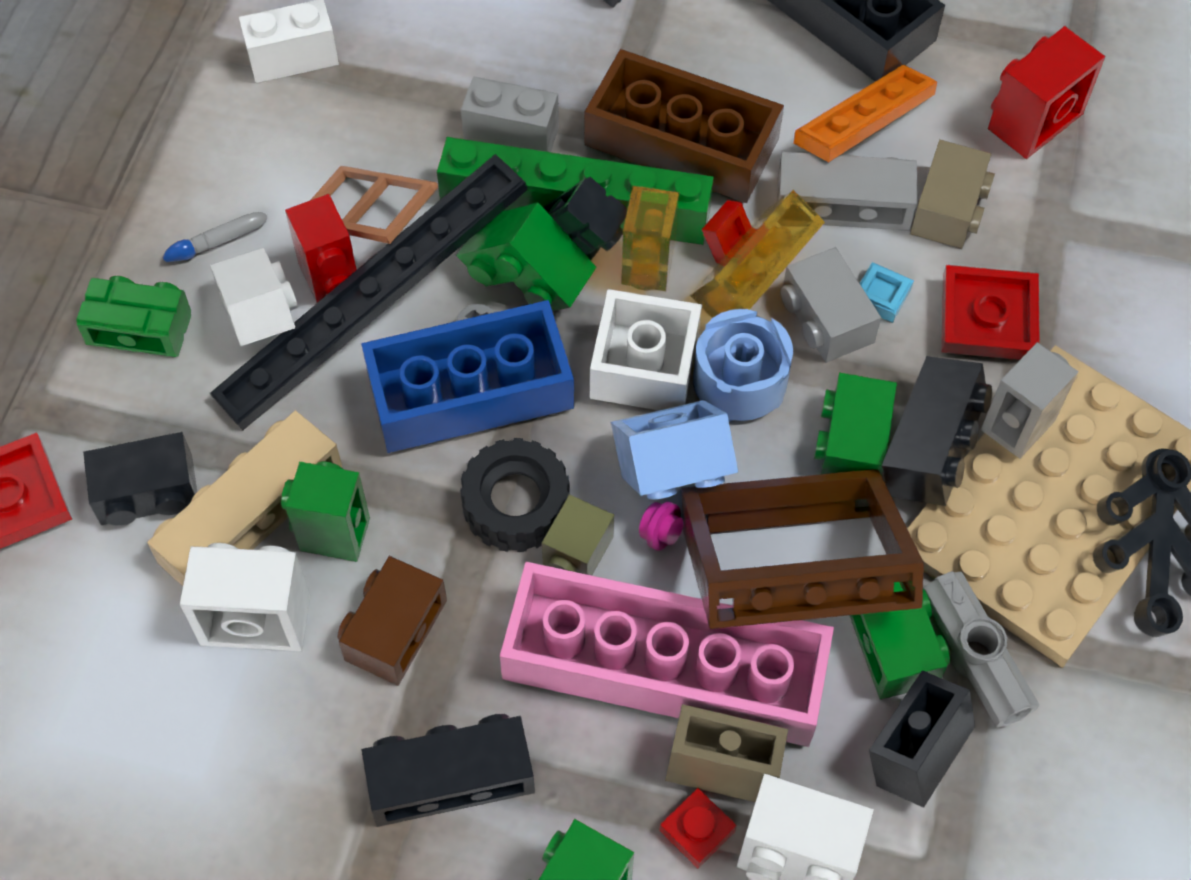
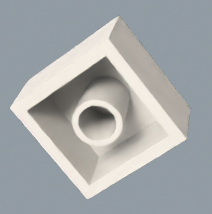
(644, 350)
(245, 597)
(803, 834)

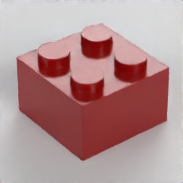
(1044, 91)

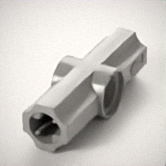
(992, 675)

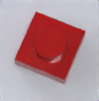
(726, 229)
(697, 828)

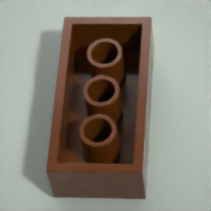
(682, 123)

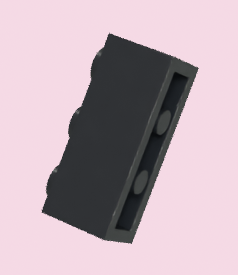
(937, 431)
(448, 769)

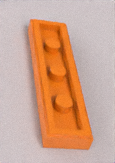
(865, 113)

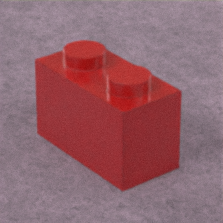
(321, 244)

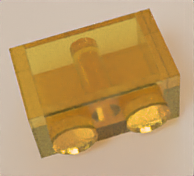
(649, 238)

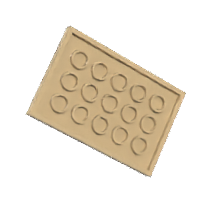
(1032, 522)

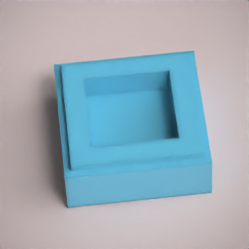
(886, 290)

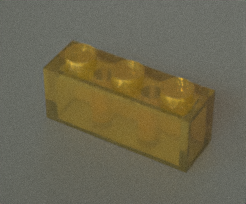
(759, 256)

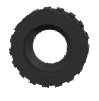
(507, 459)

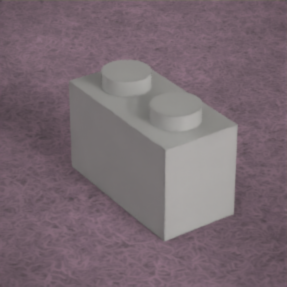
(510, 115)
(830, 305)
(1029, 399)

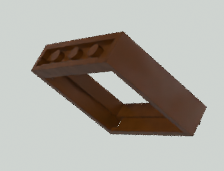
(803, 588)

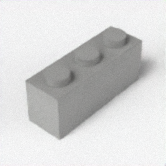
(853, 188)

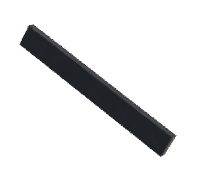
(368, 292)

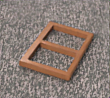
(382, 181)

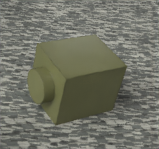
(578, 537)

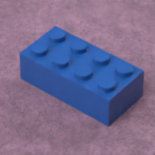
(468, 376)

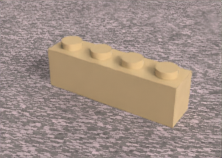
(246, 499)

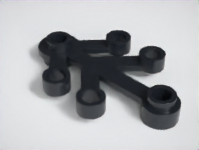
(1159, 531)

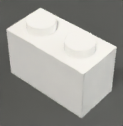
(289, 40)
(255, 295)

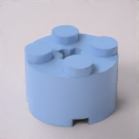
(742, 364)

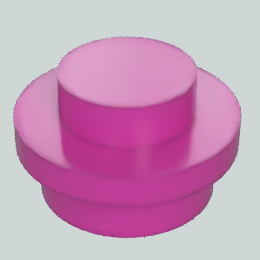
(661, 525)

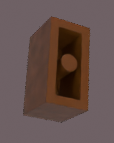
(392, 619)

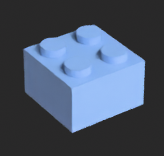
(675, 449)

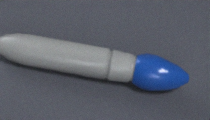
(187, 249)

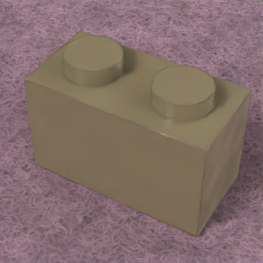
(951, 194)
(724, 753)

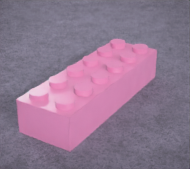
(658, 652)

